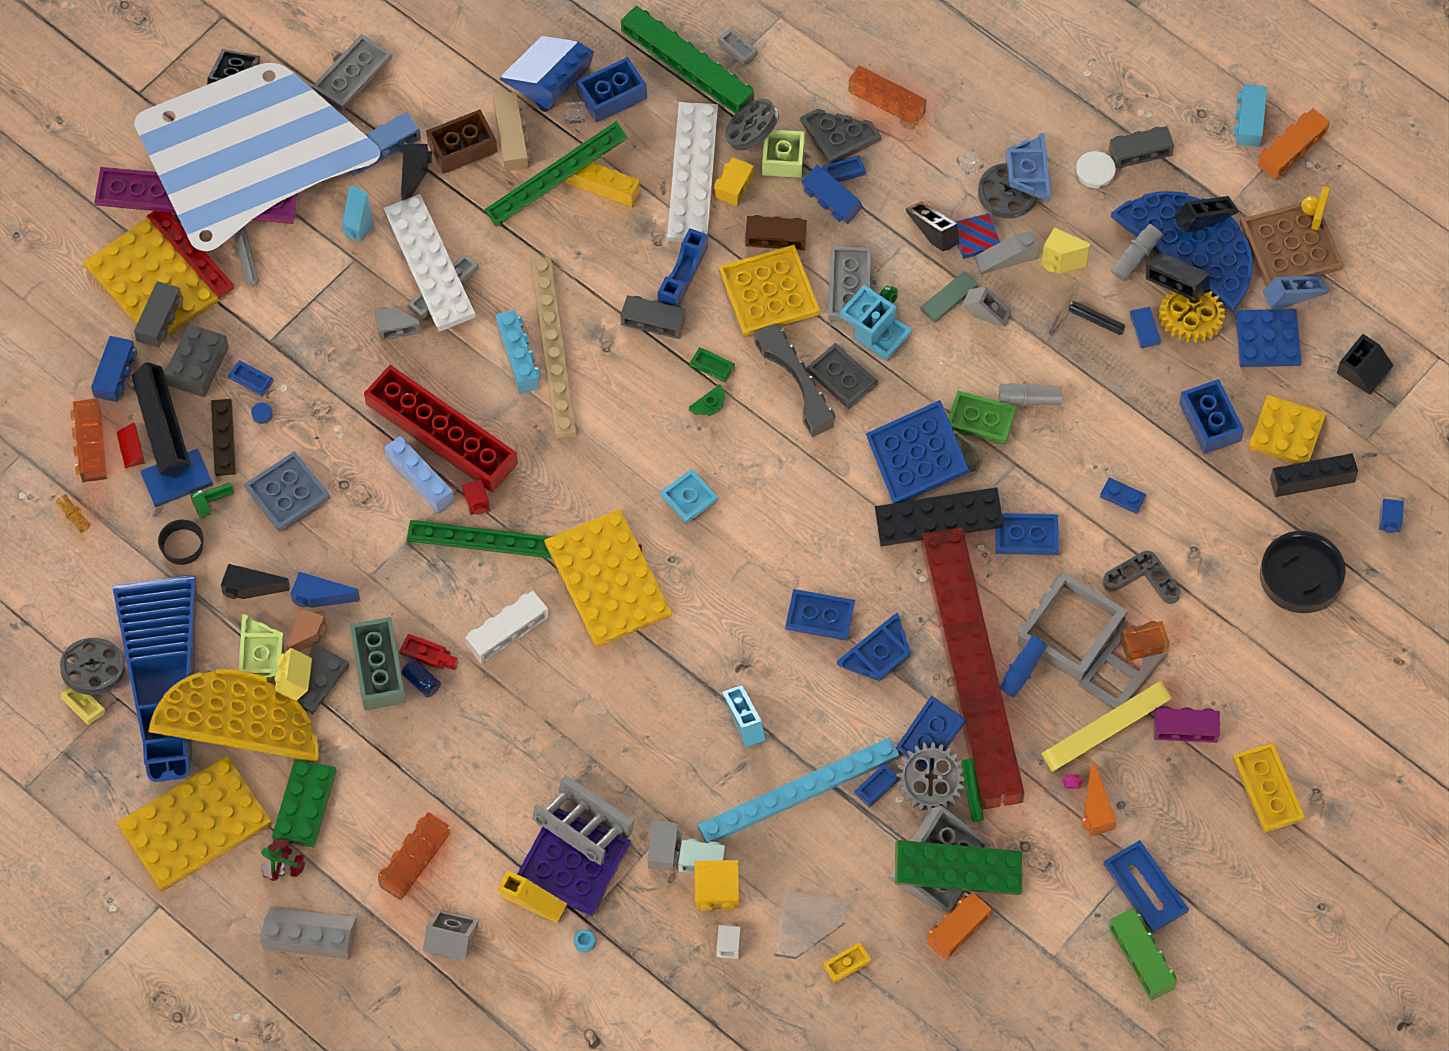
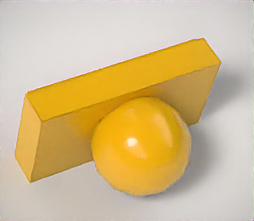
(1316, 207)

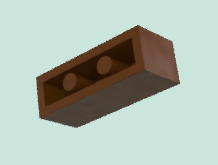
(775, 232)

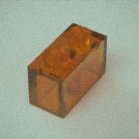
(1144, 640)

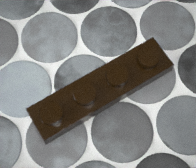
(223, 437)

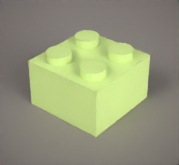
(783, 154)

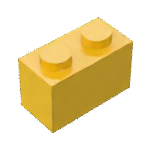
(734, 181)

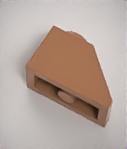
(306, 630)

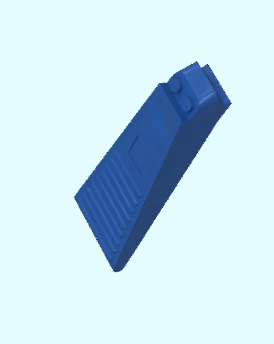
(159, 652)

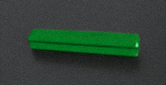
(972, 790)

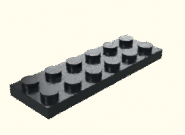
(910, 519)

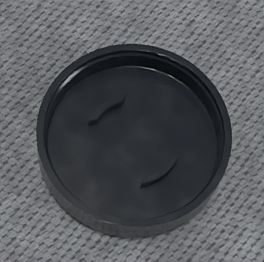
(1302, 572)

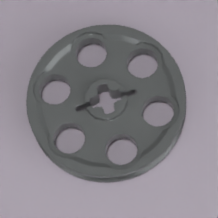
(752, 124)
(1005, 198)
(87, 673)

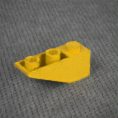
(531, 897)

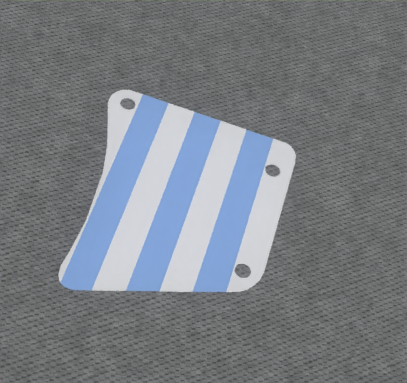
(247, 148)

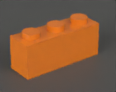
(958, 925)

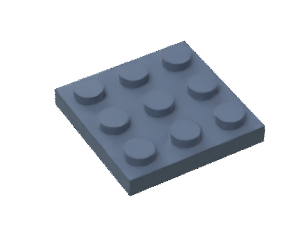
(287, 491)

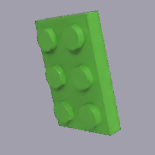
(981, 417)

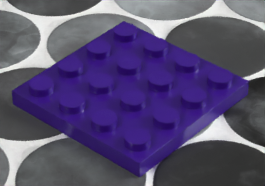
(568, 872)

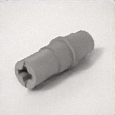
(1137, 252)
(1029, 394)

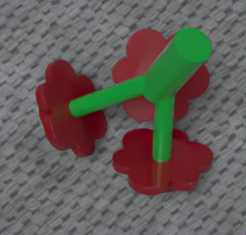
(279, 852)

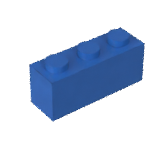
(831, 195)
(114, 369)

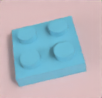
(689, 496)

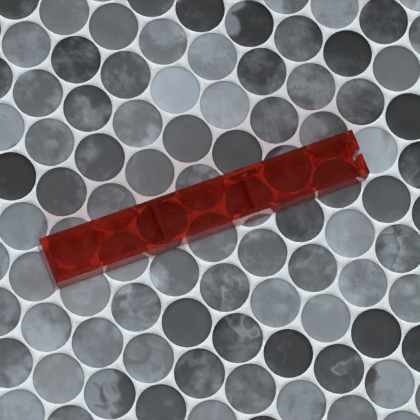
(972, 667)

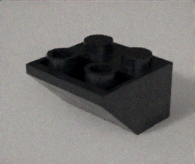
(1365, 364)

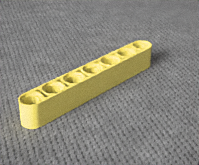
(1106, 726)

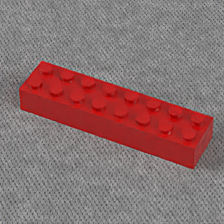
(441, 428)

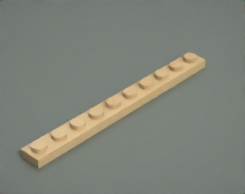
(553, 348)

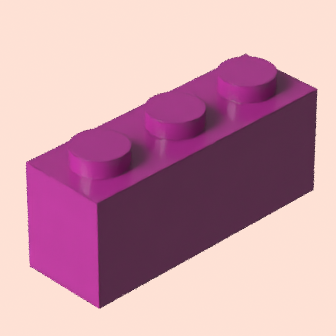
(1186, 724)

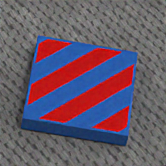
(976, 235)

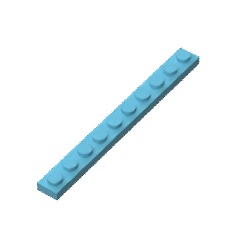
(798, 791)

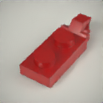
(428, 653)

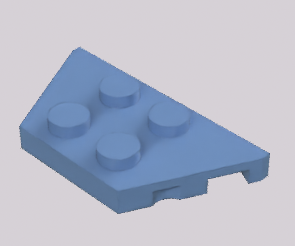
(1029, 167)

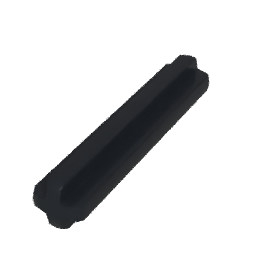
(1096, 317)

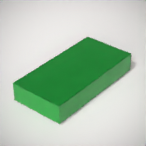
(712, 364)

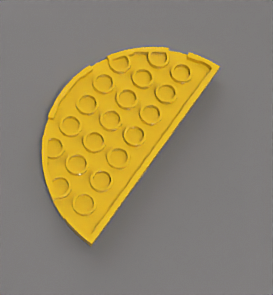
(236, 712)

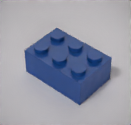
(611, 89)
(1211, 416)

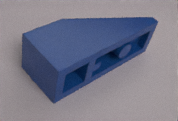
(319, 592)

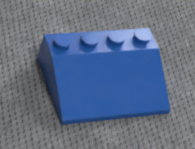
(548, 69)

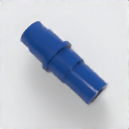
(1023, 666)

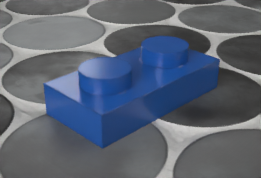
(1123, 495)

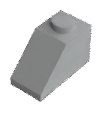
(986, 306)
(395, 323)

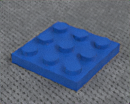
(1268, 338)

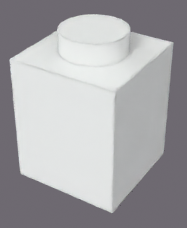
(728, 941)

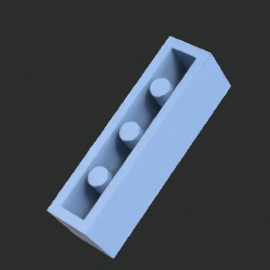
(419, 474)

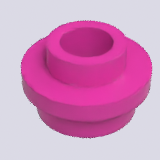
(1072, 781)

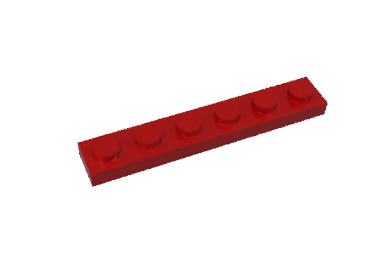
(197, 259)

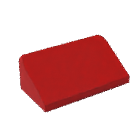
(130, 446)

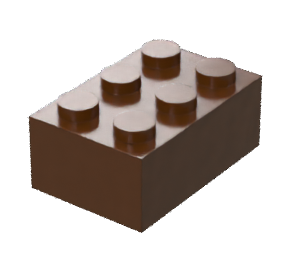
(461, 141)

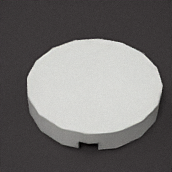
(1095, 169)

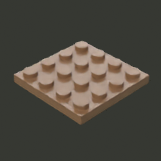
(1288, 246)

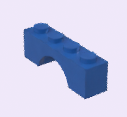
(691, 253)

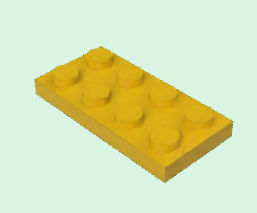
(1268, 787)

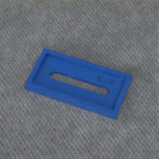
(1139, 857)

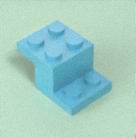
(875, 322)

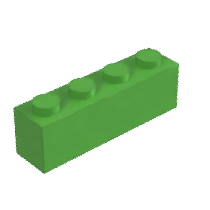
(1142, 954)

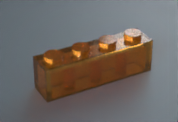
(887, 95)
(89, 439)
(413, 856)

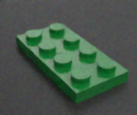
(304, 803)

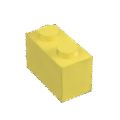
(293, 674)

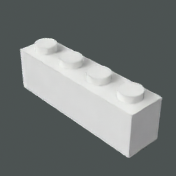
(506, 627)

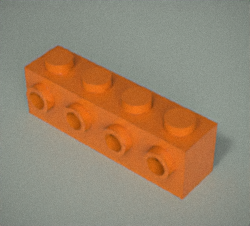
(1293, 144)

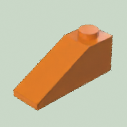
(1098, 812)

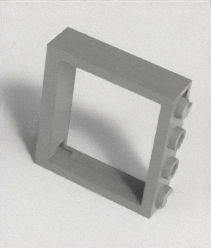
(1053, 657)

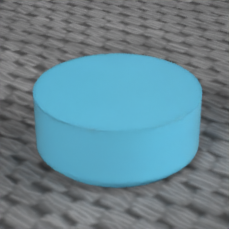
(584, 941)

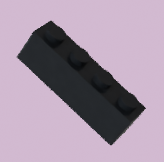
(1313, 475)

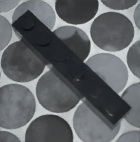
(160, 420)

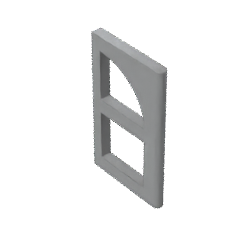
(1138, 678)

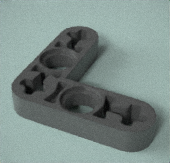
(1147, 570)

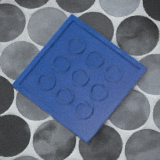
(917, 452)

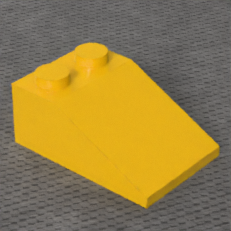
(716, 885)

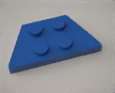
(879, 651)

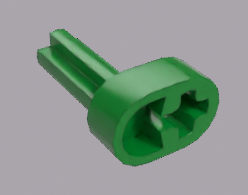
(201, 499)

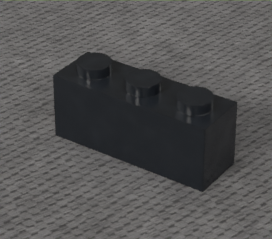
(1177, 276)

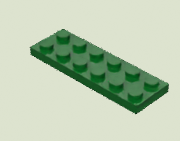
(958, 867)

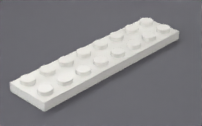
(692, 169)
(429, 263)

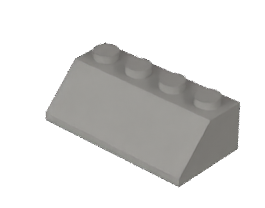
(308, 932)

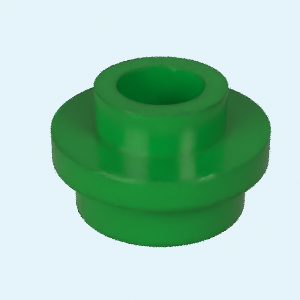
(889, 293)

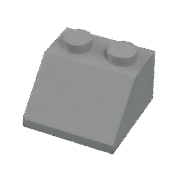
(450, 935)

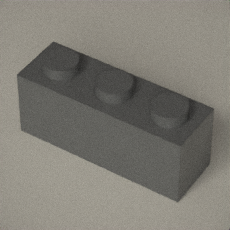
(1141, 147)
(158, 314)
(653, 316)

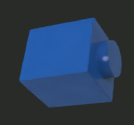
(1391, 515)

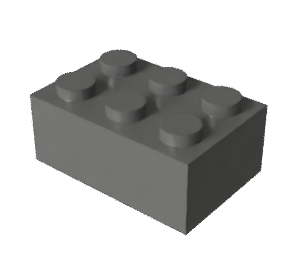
(196, 360)

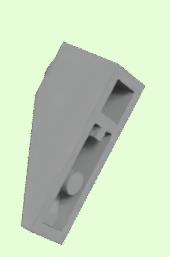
(1009, 252)

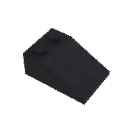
(230, 63)

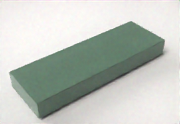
(948, 297)

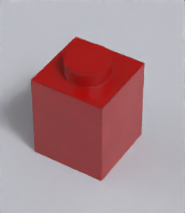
(476, 497)

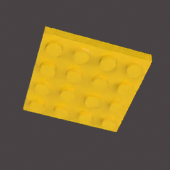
(769, 290)

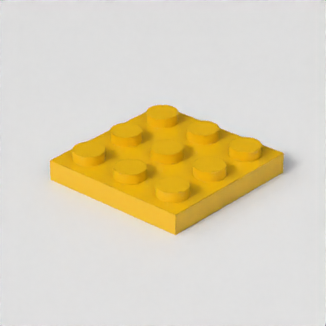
(1287, 430)

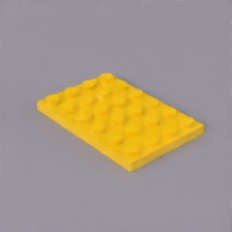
(134, 265)
(607, 578)
(194, 823)

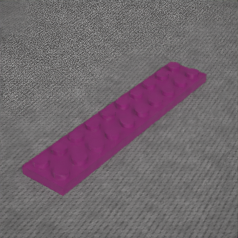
(146, 192)

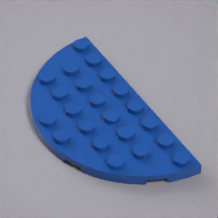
(1214, 249)

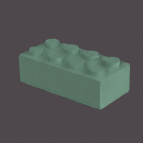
(377, 663)

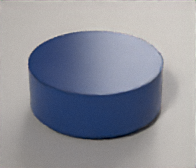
(261, 413)

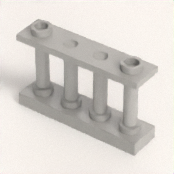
(590, 803)

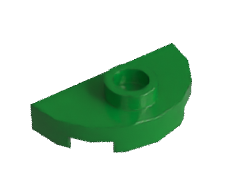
(709, 403)

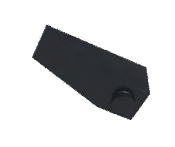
(414, 167)
(1205, 212)
(935, 226)
(249, 583)

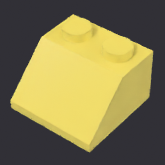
(1064, 252)

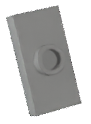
(737, 46)

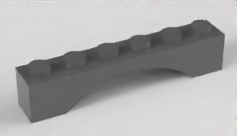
(775, 348)

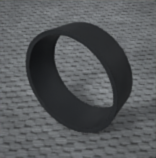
(175, 526)

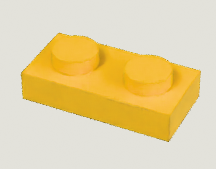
(847, 962)

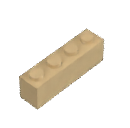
(510, 131)

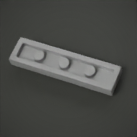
(464, 267)

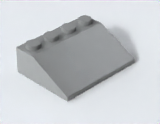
(942, 828)

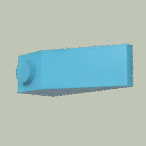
(357, 214)
(744, 716)

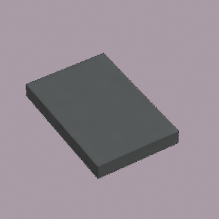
(841, 376)

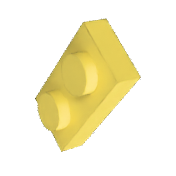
(83, 705)

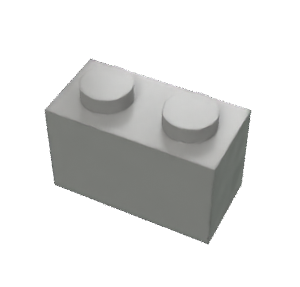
(663, 845)

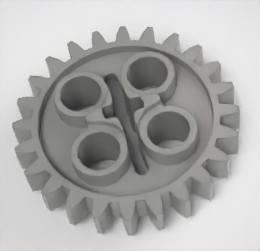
(911, 776)

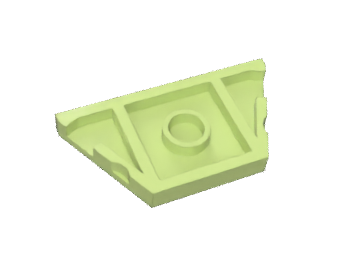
(259, 648)

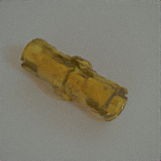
(73, 513)

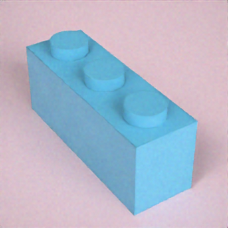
(1250, 115)

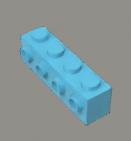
(517, 352)

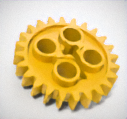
(1193, 318)

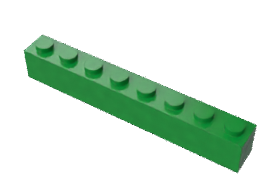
(686, 59)

